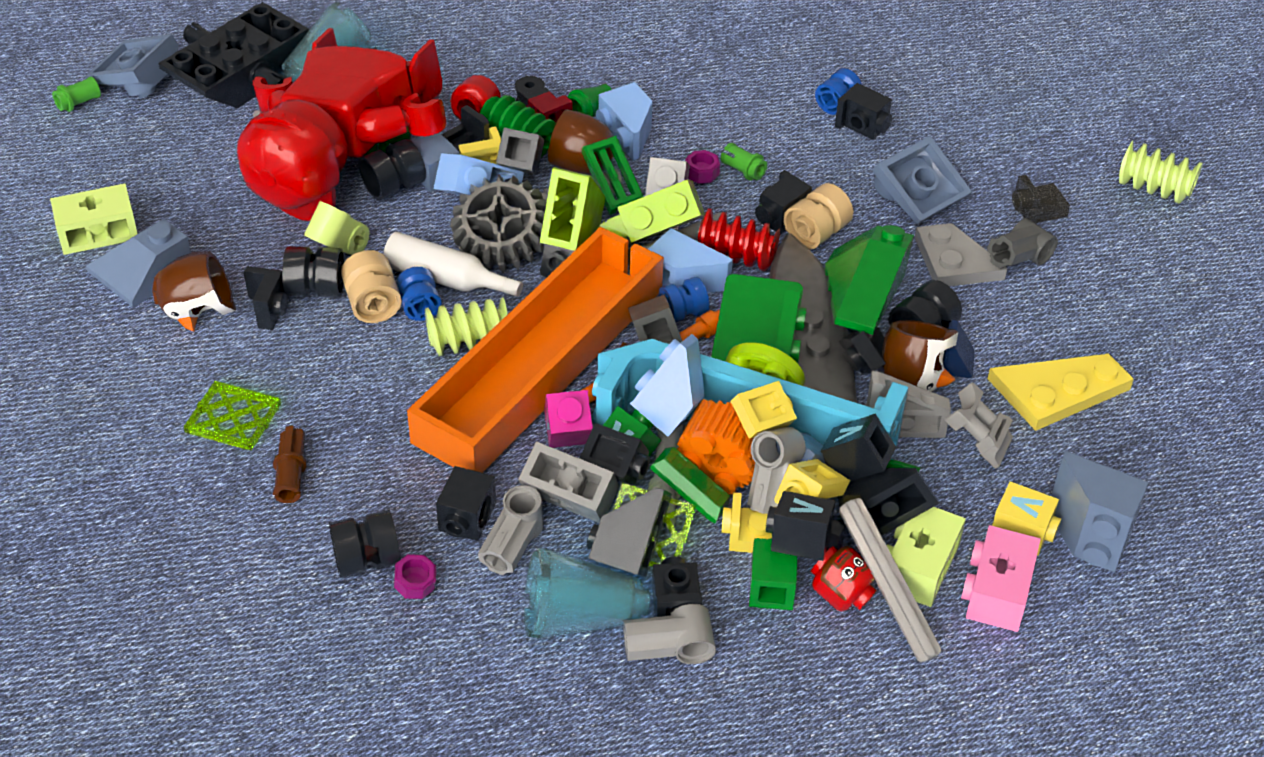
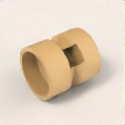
(819, 215)
(371, 286)

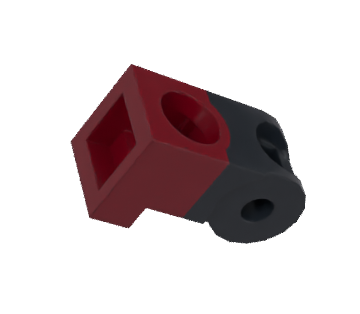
(534, 94)

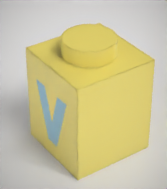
(1028, 513)

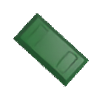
(691, 483)

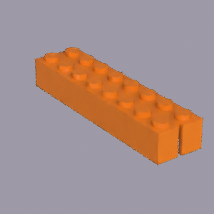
(534, 352)

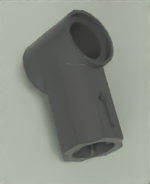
(1023, 243)

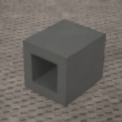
(654, 320)

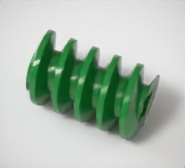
(515, 115)

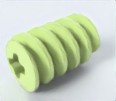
(1159, 173)
(461, 325)

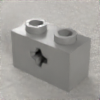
(569, 482)

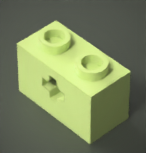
(93, 218)
(926, 551)

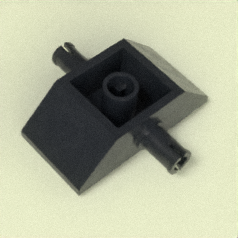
(230, 57)

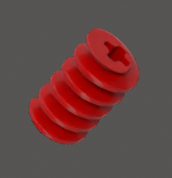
(739, 241)

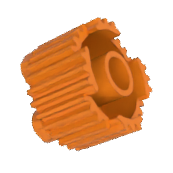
(718, 445)

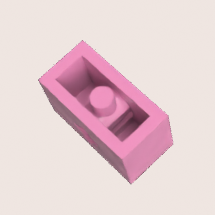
(1002, 578)

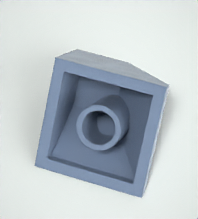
(135, 263)

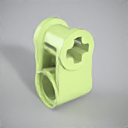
(337, 229)

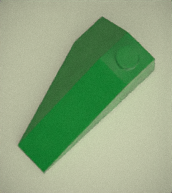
(867, 275)

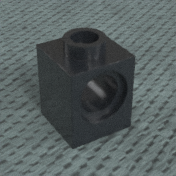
(466, 503)

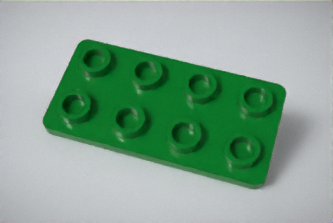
(760, 313)

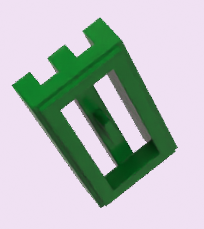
(598, 176)

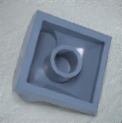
(135, 64)
(920, 180)

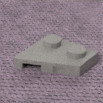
(955, 256)
(923, 410)

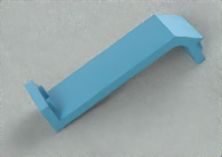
(815, 411)

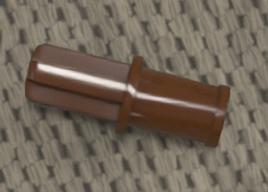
(289, 465)

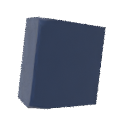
(959, 358)

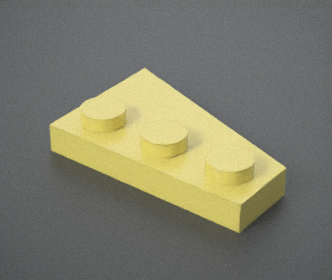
(1061, 387)

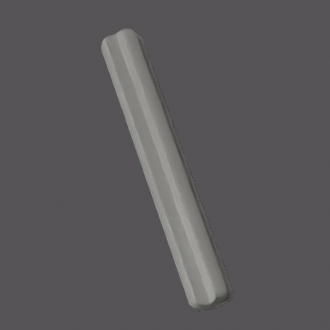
(890, 580)

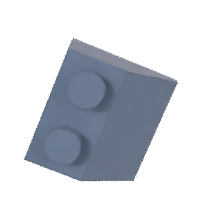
(1096, 509)

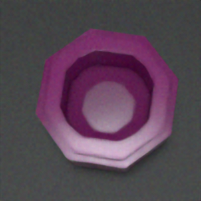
(703, 166)
(414, 576)

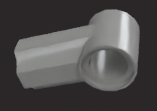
(771, 466)
(513, 530)
(682, 634)

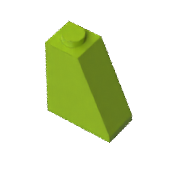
(571, 209)

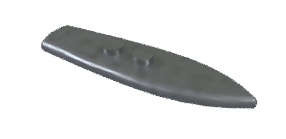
(820, 350)

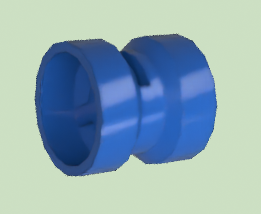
(832, 89)
(418, 292)
(687, 298)

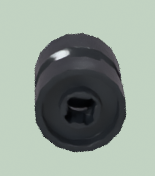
(388, 170)
(312, 271)
(930, 303)
(364, 543)

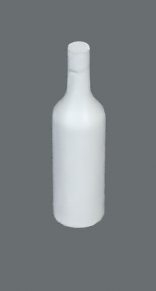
(447, 265)

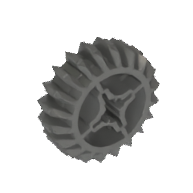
(482, 215)

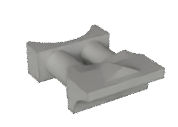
(986, 427)

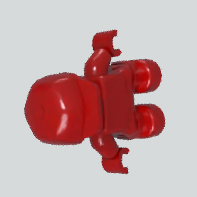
(331, 113)

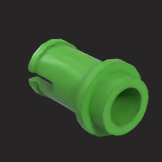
(75, 94)
(751, 165)

